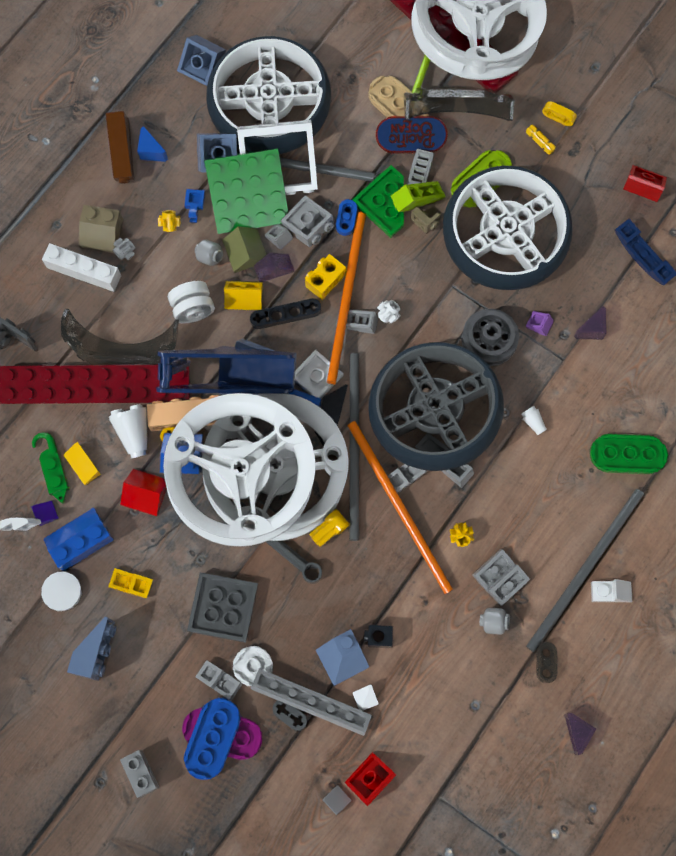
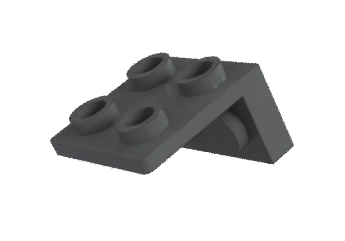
(8, 329)

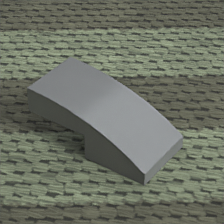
(405, 476)
(218, 680)

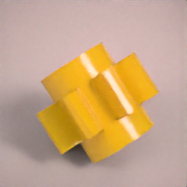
(169, 220)
(461, 534)

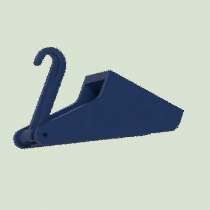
(239, 371)

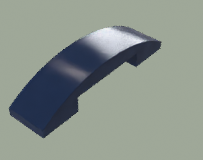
(643, 254)

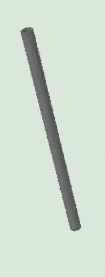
(326, 169)
(354, 449)
(584, 570)

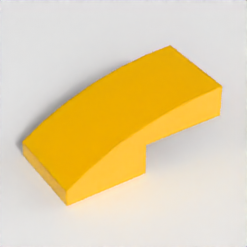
(130, 583)

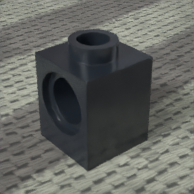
(387, 632)

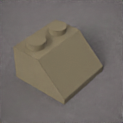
(99, 228)

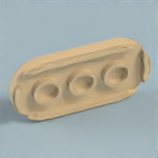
(388, 96)

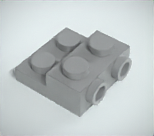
(308, 221)

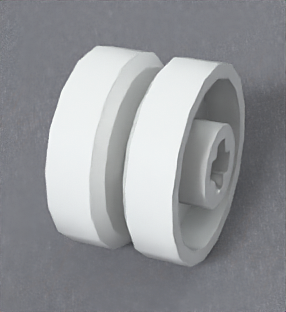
(191, 302)

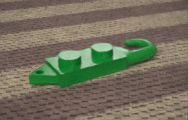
(52, 467)

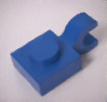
(194, 201)

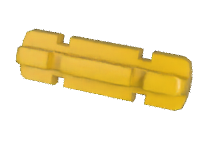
(540, 139)

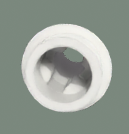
(534, 420)

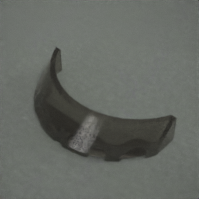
(458, 99)
(103, 352)

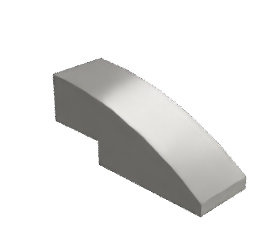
(458, 475)

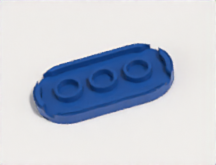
(212, 738)

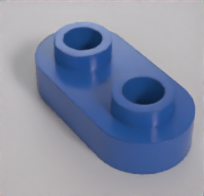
(345, 218)

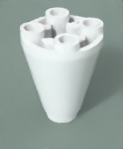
(131, 429)

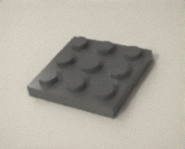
(222, 607)

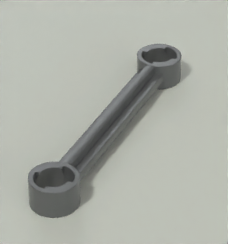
(293, 557)

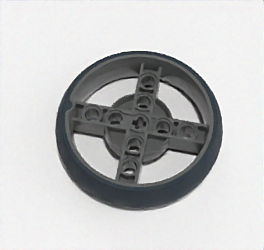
(412, 362)

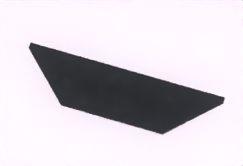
(332, 405)

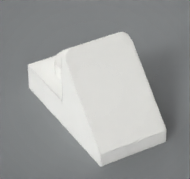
(611, 591)

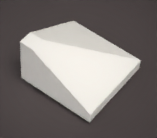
(365, 698)

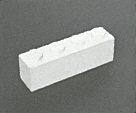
(81, 267)

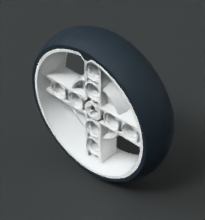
(266, 50)
(548, 200)

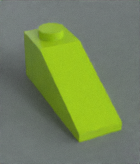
(417, 195)

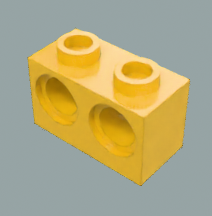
(329, 279)

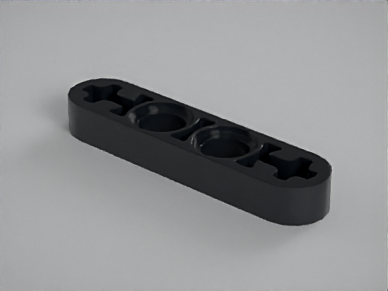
(286, 316)

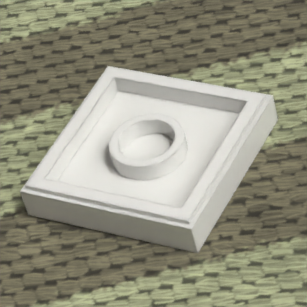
(313, 375)

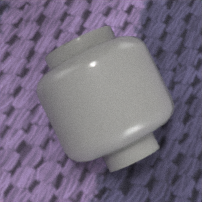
(208, 252)
(495, 621)

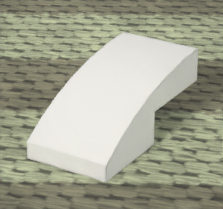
(18, 524)

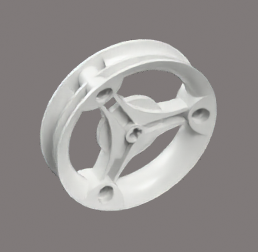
(478, 21)
(239, 454)
(285, 477)

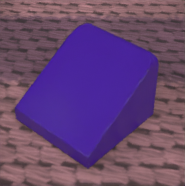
(45, 512)

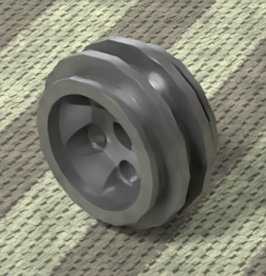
(497, 323)

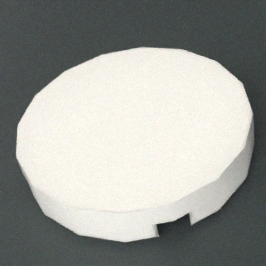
(61, 591)
(248, 663)

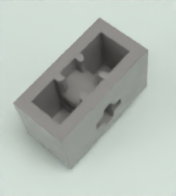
(139, 773)

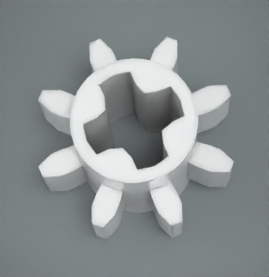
(388, 311)

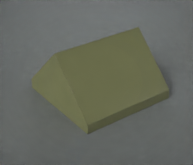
(244, 248)

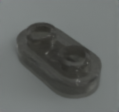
(546, 663)

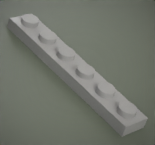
(311, 702)

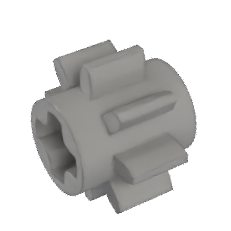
(124, 249)

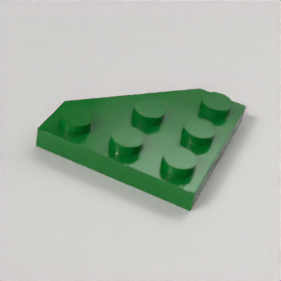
(378, 204)

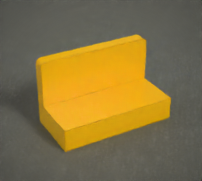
(243, 295)

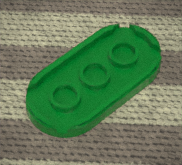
(628, 454)

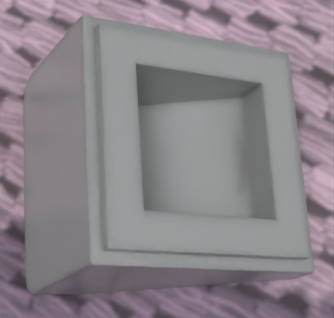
(279, 236)
(337, 800)

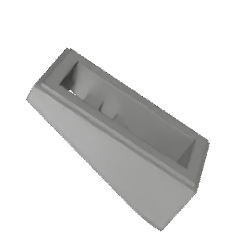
(422, 158)
(366, 315)

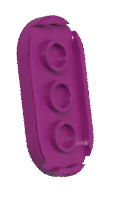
(246, 742)

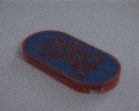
(406, 136)

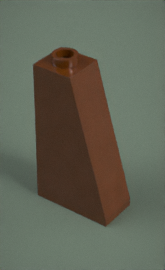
(120, 146)

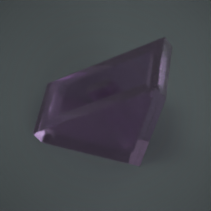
(273, 266)
(594, 327)
(579, 732)

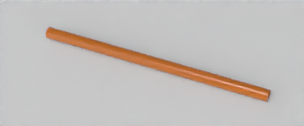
(346, 298)
(400, 507)

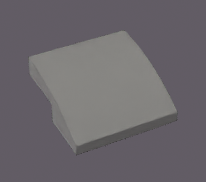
(501, 577)

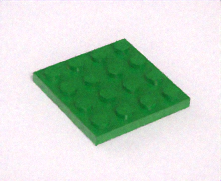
(247, 190)

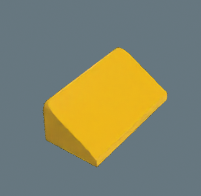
(81, 464)

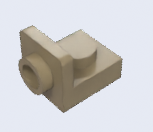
(423, 221)

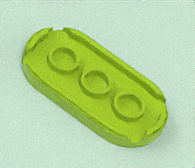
(492, 159)

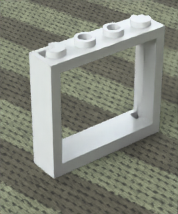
(285, 127)

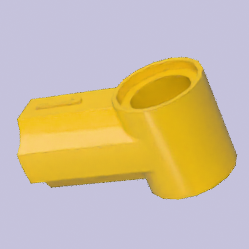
(333, 525)

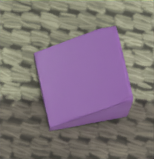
(540, 322)

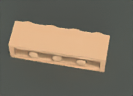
(169, 414)

